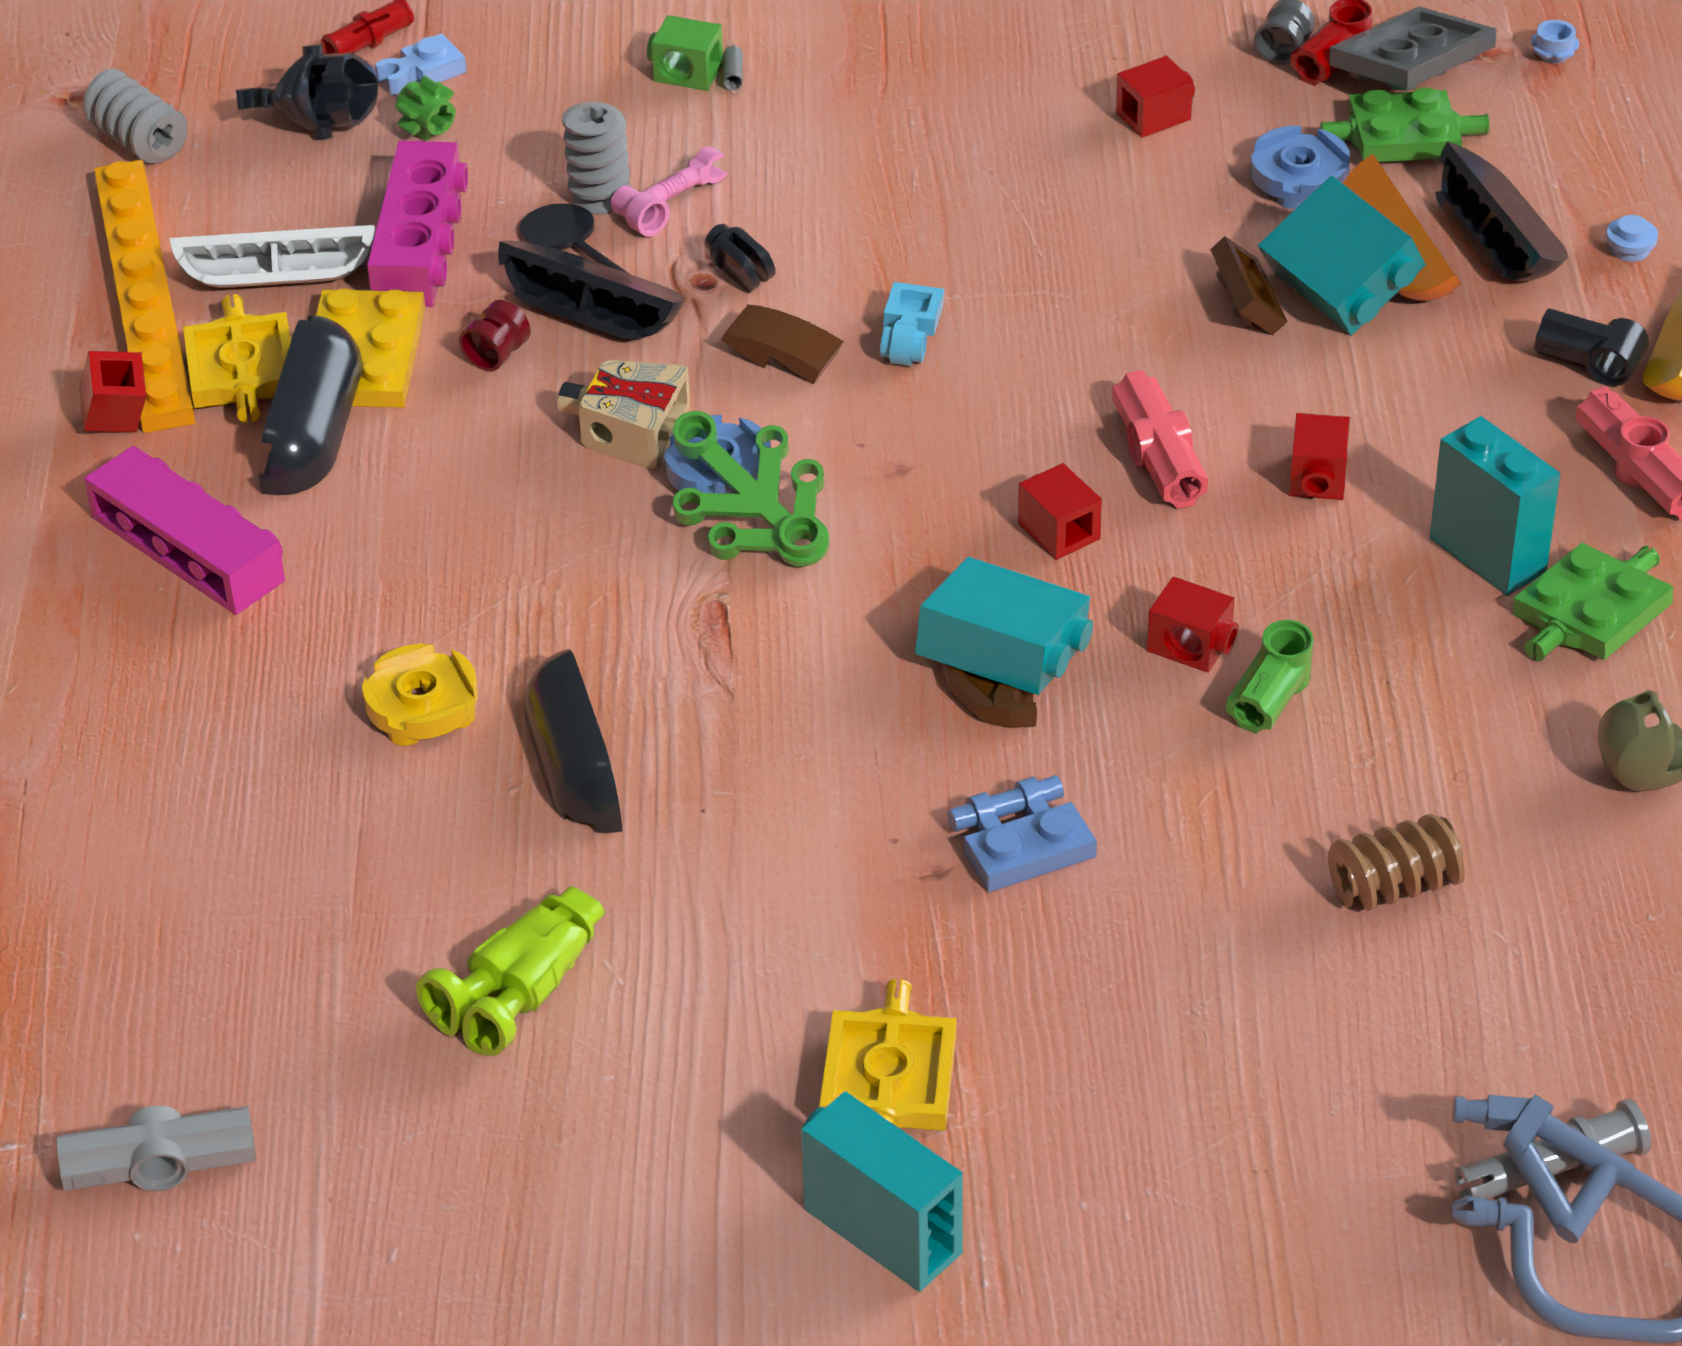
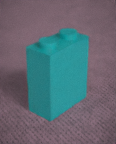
(1342, 255)
(1494, 505)
(1003, 625)
(882, 1190)

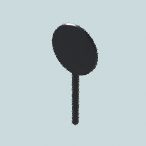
(561, 228)

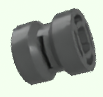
(1284, 30)

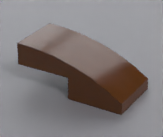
(796, 343)

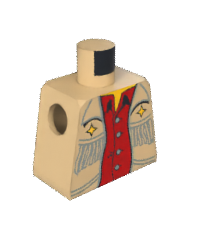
(629, 409)

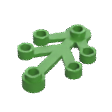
(752, 496)

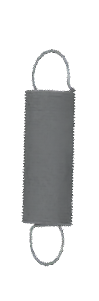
(733, 68)

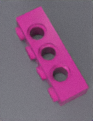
(418, 218)

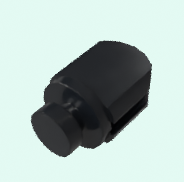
(739, 256)

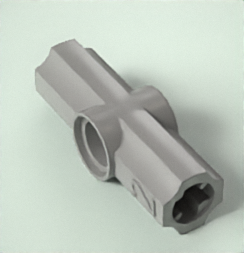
(156, 1148)

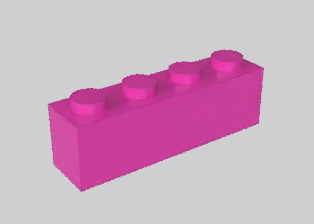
(185, 529)

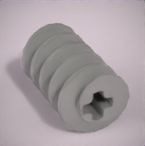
(134, 116)
(595, 154)

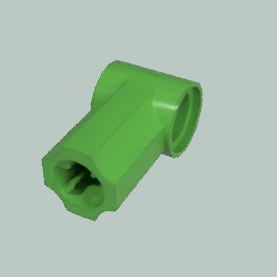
(1273, 676)

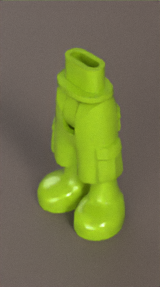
(519, 963)

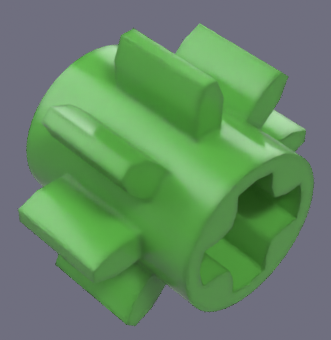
(425, 108)

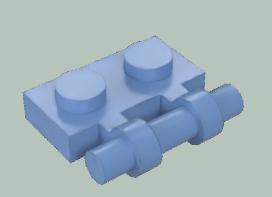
(1026, 846)

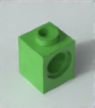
(686, 52)

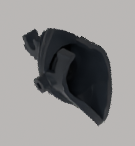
(319, 91)

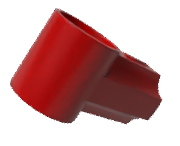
(1345, 21)

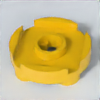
(411, 717)

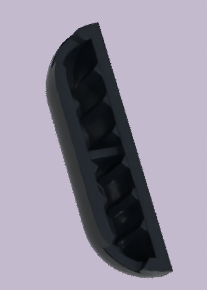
(1496, 217)
(588, 291)
(310, 406)
(571, 744)

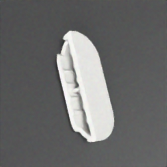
(274, 256)

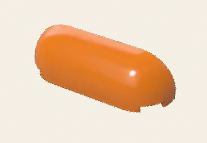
(1377, 189)

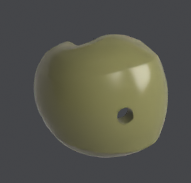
(1636, 754)

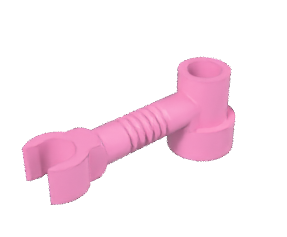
(648, 210)

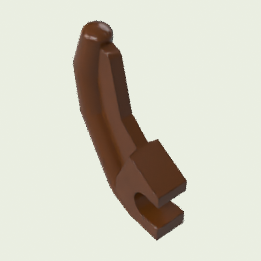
(990, 699)

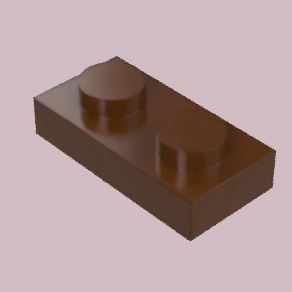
(1248, 286)

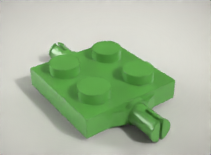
(1404, 124)
(1592, 601)

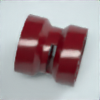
(500, 329)

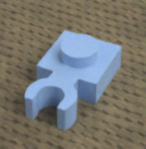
(429, 57)

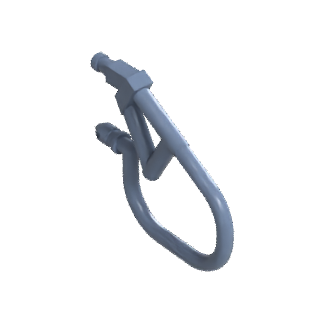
(1532, 1118)

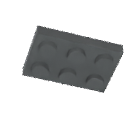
(1412, 48)

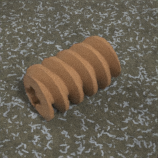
(1394, 859)

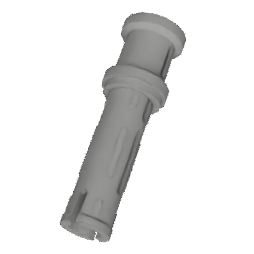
(1618, 1131)

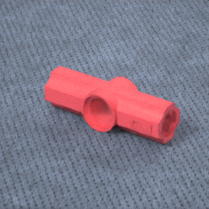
(1160, 439)
(1637, 445)

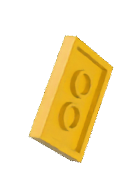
(387, 334)

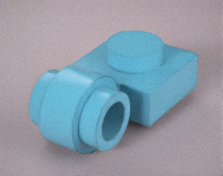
(908, 319)

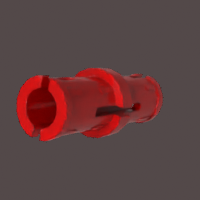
(369, 28)

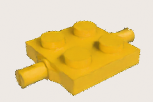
(236, 358)
(892, 1061)

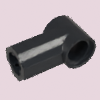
(1606, 350)

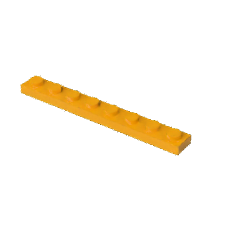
(144, 293)

